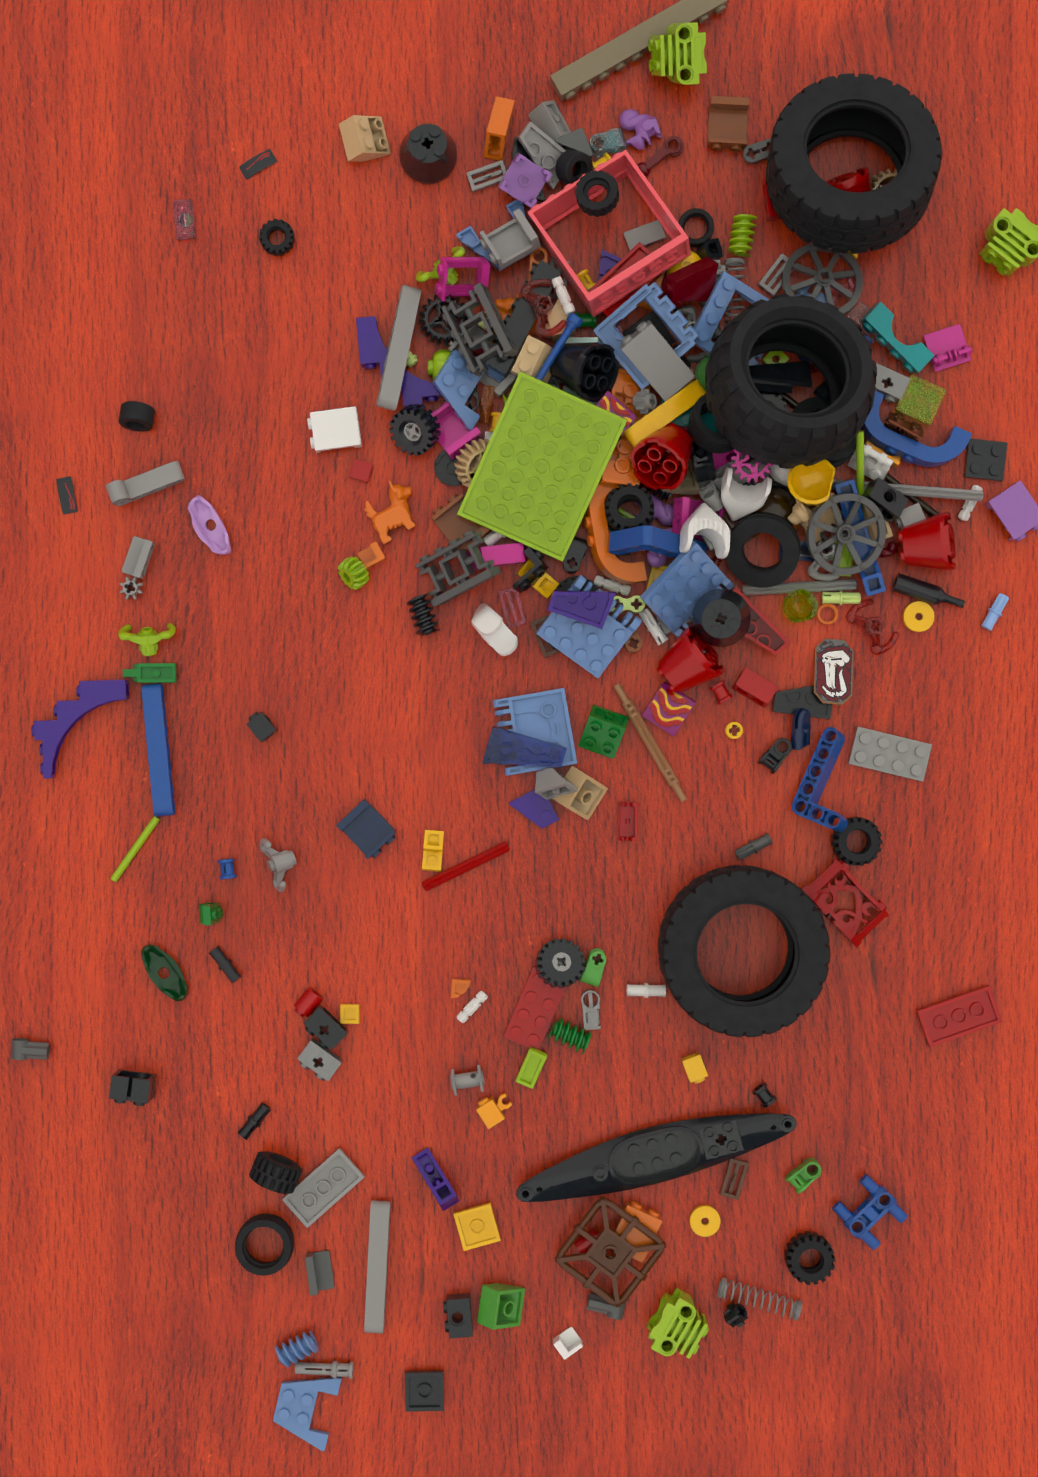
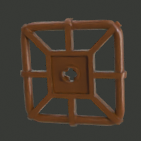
(606, 1240)

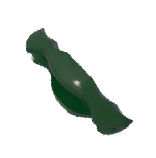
(156, 958)

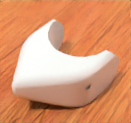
(743, 499)
(708, 524)
(493, 630)

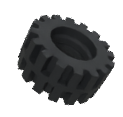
(268, 229)

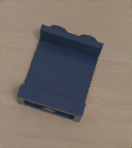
(367, 829)

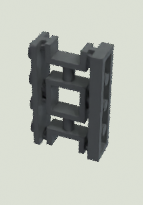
(494, 325)
(463, 582)

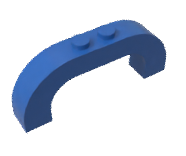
(909, 449)

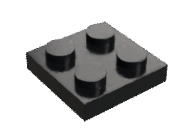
(985, 460)
(424, 1390)

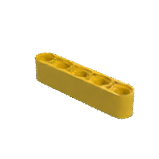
(665, 412)

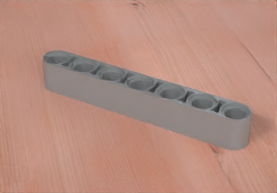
(398, 347)
(377, 1267)

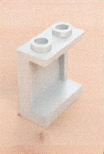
(335, 429)

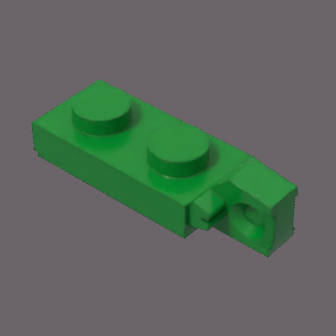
(152, 673)

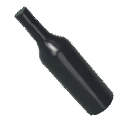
(923, 591)

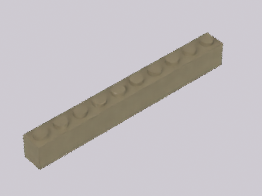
(628, 46)

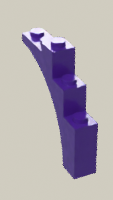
(374, 353)
(68, 713)

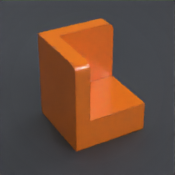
(372, 555)

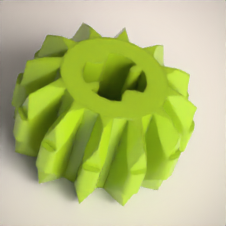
(353, 573)

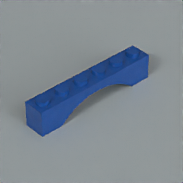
(870, 577)

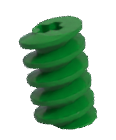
(570, 1035)

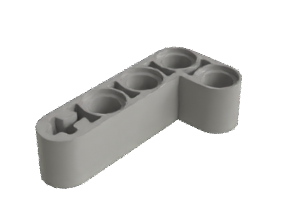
(145, 484)
(711, 489)

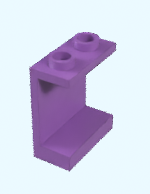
(1015, 510)

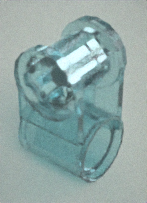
(610, 142)

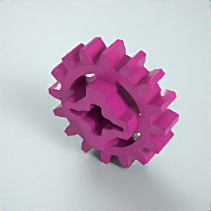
(754, 471)

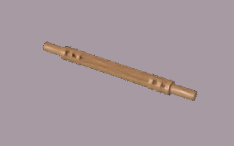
(650, 742)

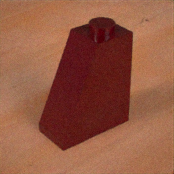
(692, 281)

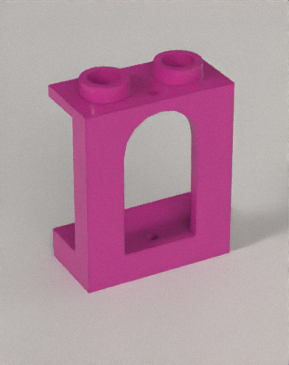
(482, 275)

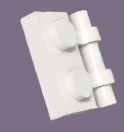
(875, 464)

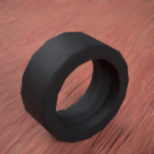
(696, 212)

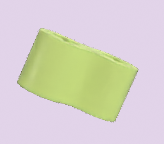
(627, 604)

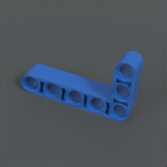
(647, 538)
(826, 765)

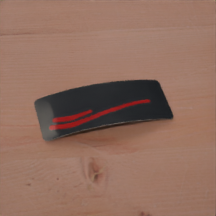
(257, 163)
(66, 495)

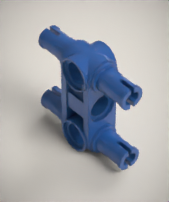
(869, 1212)

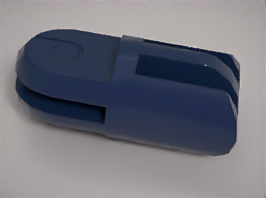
(800, 729)

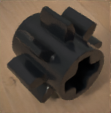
(735, 1315)

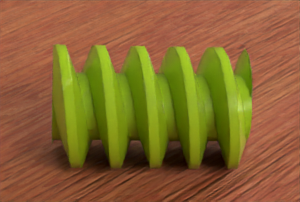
(741, 234)

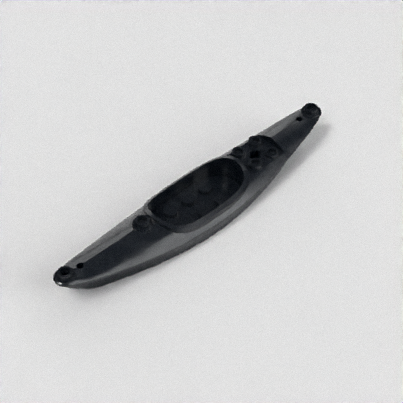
(655, 1155)

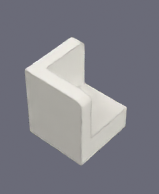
(567, 1342)

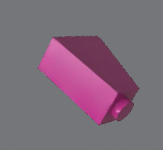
(502, 554)

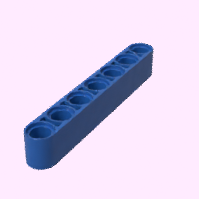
(158, 750)

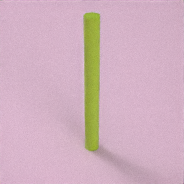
(860, 463)
(135, 848)

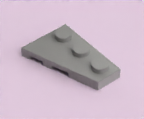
(541, 150)

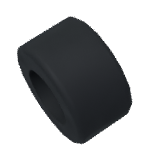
(566, 162)
(136, 416)

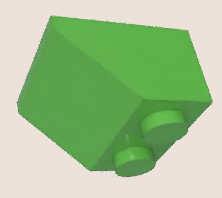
(500, 1306)

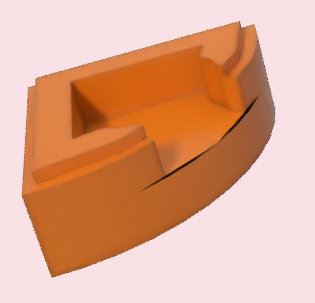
(459, 987)

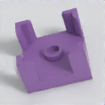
(524, 180)

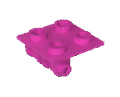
(948, 347)

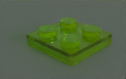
(920, 400)

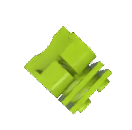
(676, 54)
(1010, 242)
(677, 1324)

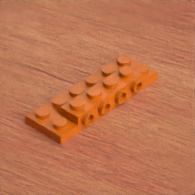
(619, 468)

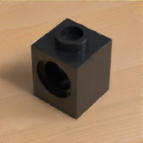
(261, 726)

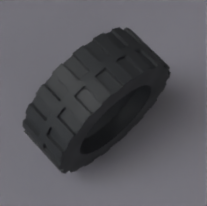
(597, 178)

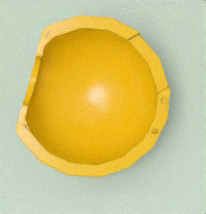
(811, 483)

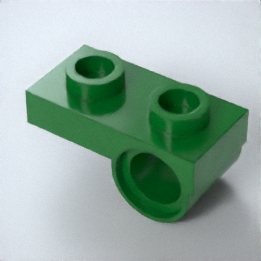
(210, 913)

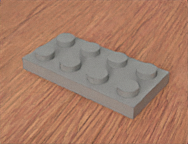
(889, 754)
(323, 1187)

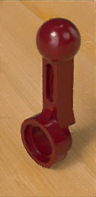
(645, 167)

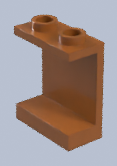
(727, 123)
(453, 525)

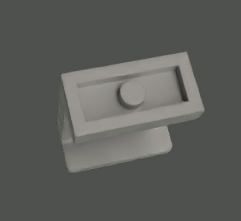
(510, 241)

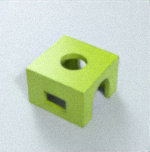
(768, 358)

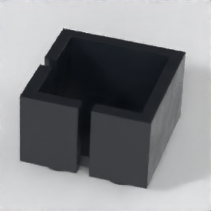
(132, 1086)

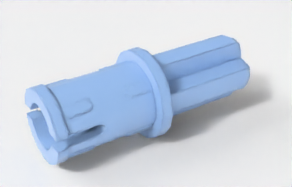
(995, 611)

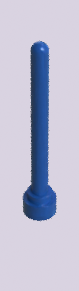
(572, 323)

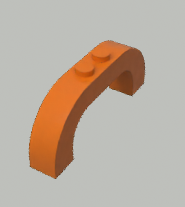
(598, 540)

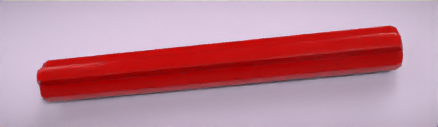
(465, 866)

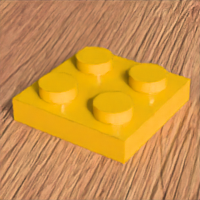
(477, 1226)

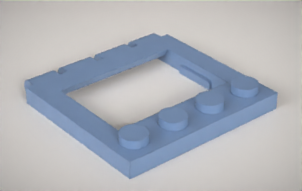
(716, 306)
(662, 307)

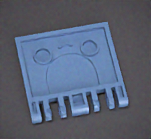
(681, 586)
(587, 644)
(541, 717)

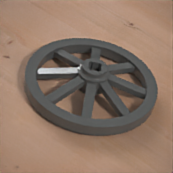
(818, 282)
(849, 536)

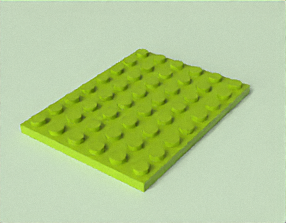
(541, 466)

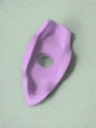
(201, 512)

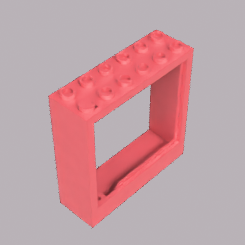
(565, 202)

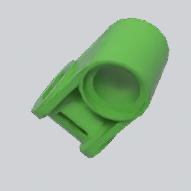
(593, 970)
(802, 1175)

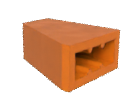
(498, 128)

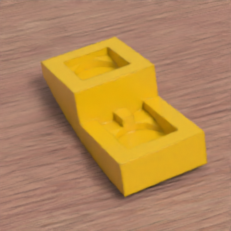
(544, 585)
(432, 850)

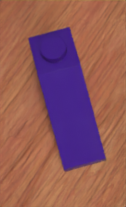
(435, 1179)

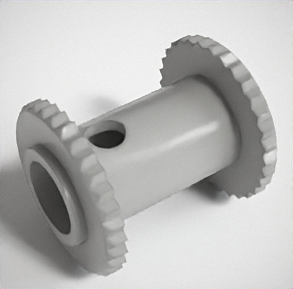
(467, 1080)

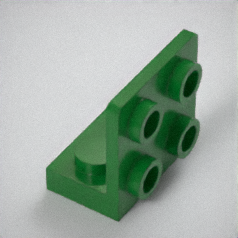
(603, 731)

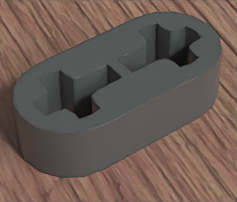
(757, 147)

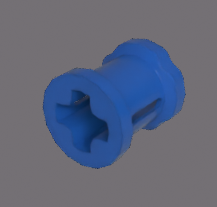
(227, 868)

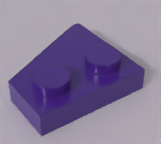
(535, 808)

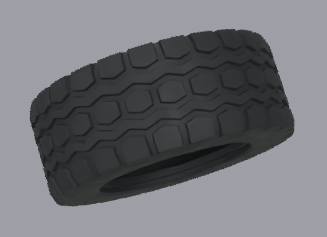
(863, 110)
(787, 995)

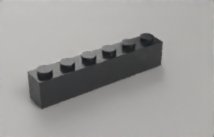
(523, 316)

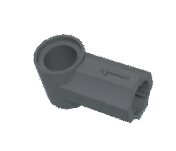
(23, 1049)
(599, 1305)

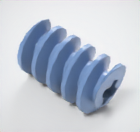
(297, 1349)

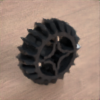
(436, 323)

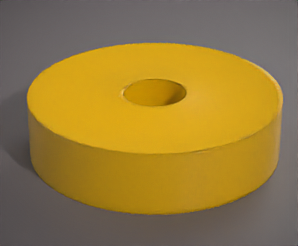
(912, 623)
(704, 1229)

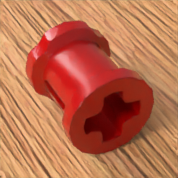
(721, 692)

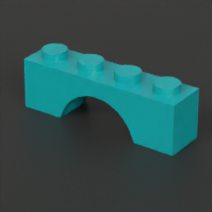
(879, 322)

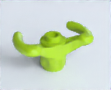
(452, 275)
(146, 638)

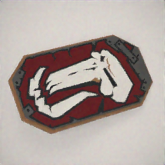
(833, 671)

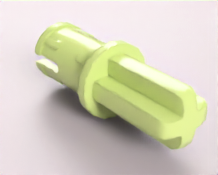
(841, 598)

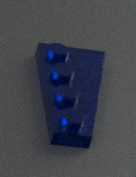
(514, 748)

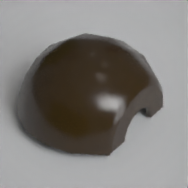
(778, 502)

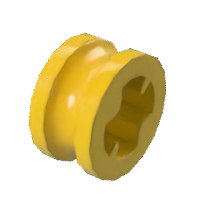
(729, 726)

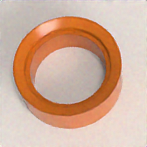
(835, 614)

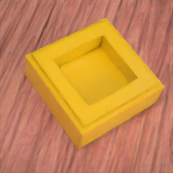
(349, 1013)

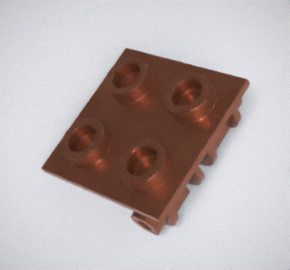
(898, 420)

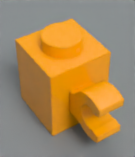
(491, 1111)

